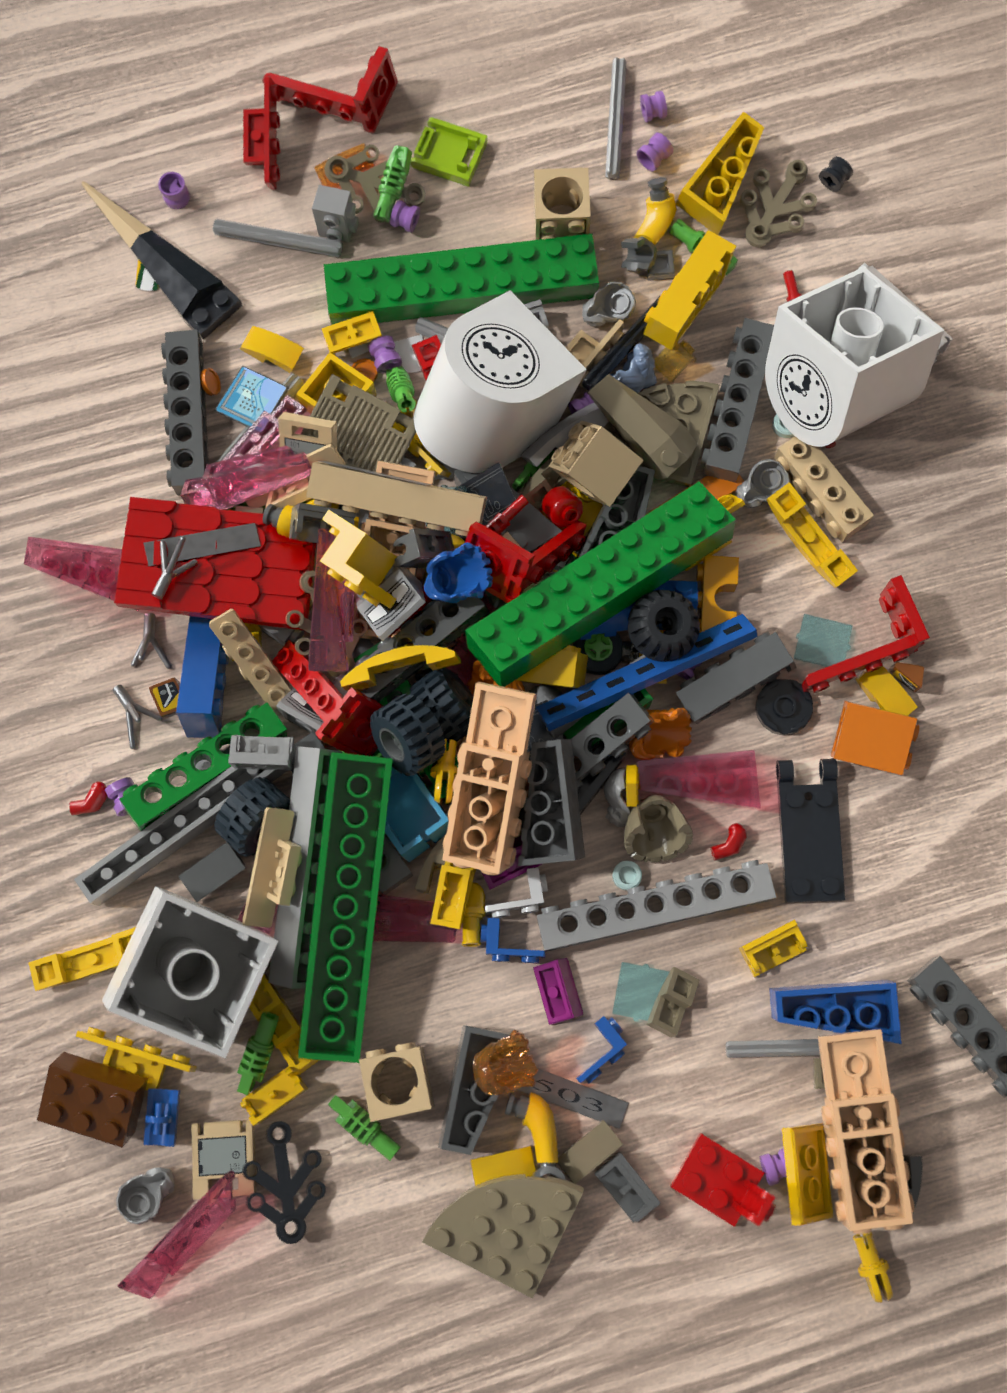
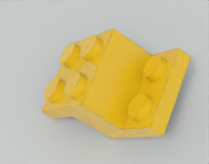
(358, 560)

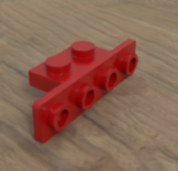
(260, 134)

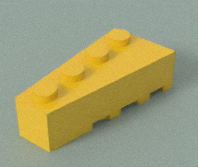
(717, 180)
(689, 290)

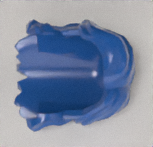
(458, 574)

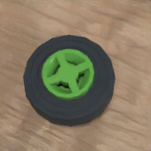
(607, 660)

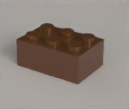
(92, 1099)

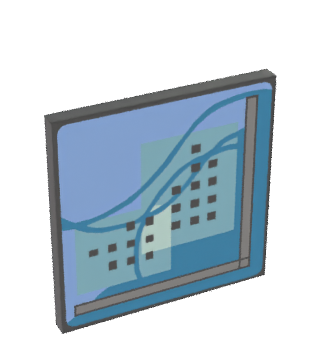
(250, 396)

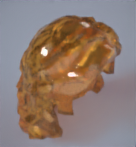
(504, 1065)

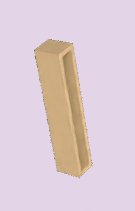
(394, 497)

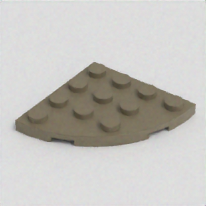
(692, 406)
(507, 1227)

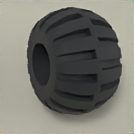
(678, 620)

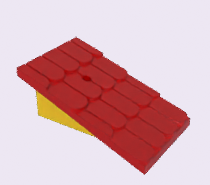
(253, 581)

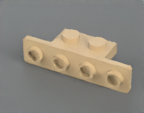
(590, 351)
(297, 491)
(250, 657)
(273, 868)

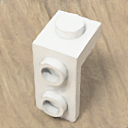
(537, 885)

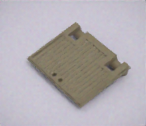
(363, 426)

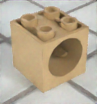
(566, 188)
(595, 462)
(379, 1104)

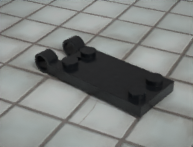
(810, 835)

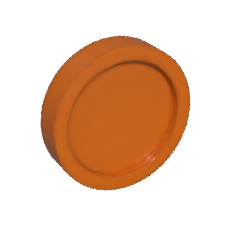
(366, 367)
(210, 381)

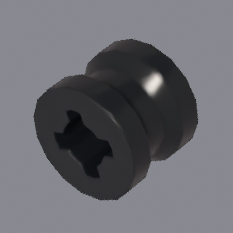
(837, 172)

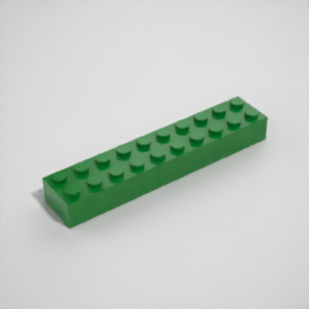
(462, 279)
(599, 584)
(344, 908)

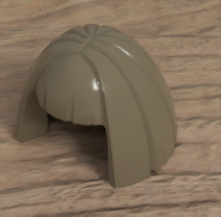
(656, 830)

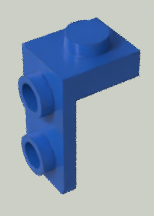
(490, 936)
(611, 1031)

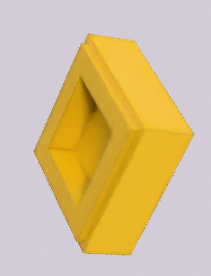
(632, 785)

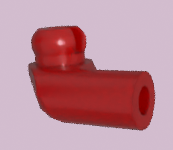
(92, 802)
(733, 844)

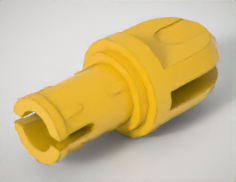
(445, 770)
(473, 914)
(872, 1266)

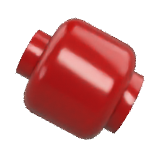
(562, 506)

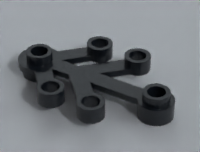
(285, 1187)

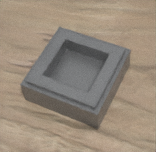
(663, 266)

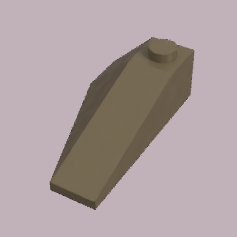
(645, 427)

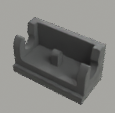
(307, 521)
(422, 547)
(212, 871)
(627, 1187)

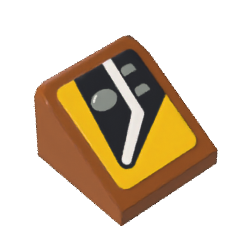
(908, 674)
(166, 696)

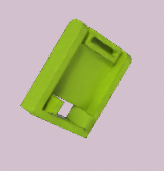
(444, 150)

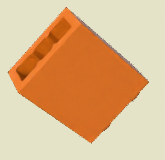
(874, 738)

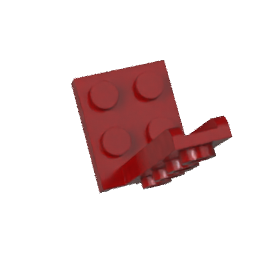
(365, 107)
(517, 568)
(905, 626)
(344, 717)
(723, 1183)

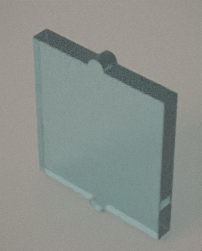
(822, 641)
(637, 990)

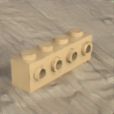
(824, 488)

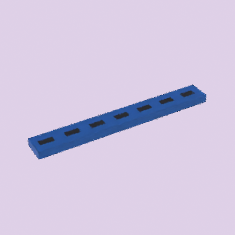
(643, 674)

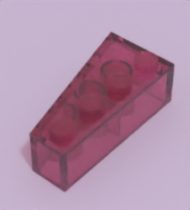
(77, 564)
(714, 778)

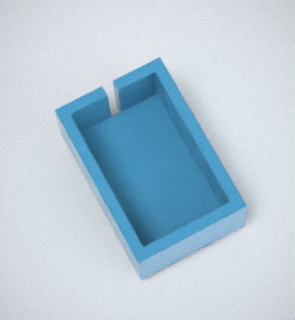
(413, 815)

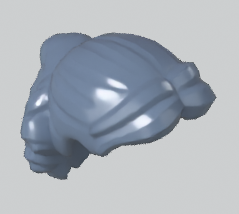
(638, 370)

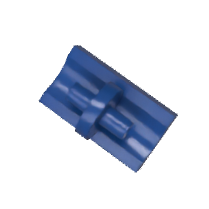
(161, 1117)

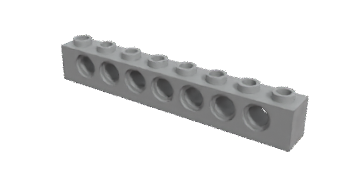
(759, 890)

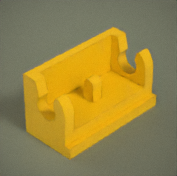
(351, 332)
(774, 948)
(273, 1095)

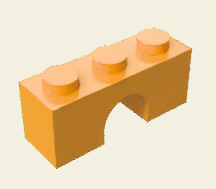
(716, 576)

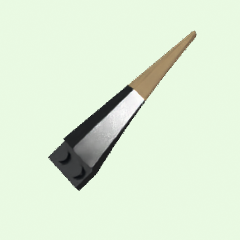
(188, 286)

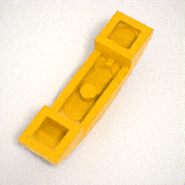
(808, 536)
(363, 674)
(79, 962)

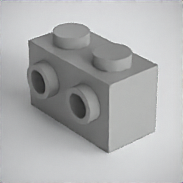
(334, 213)

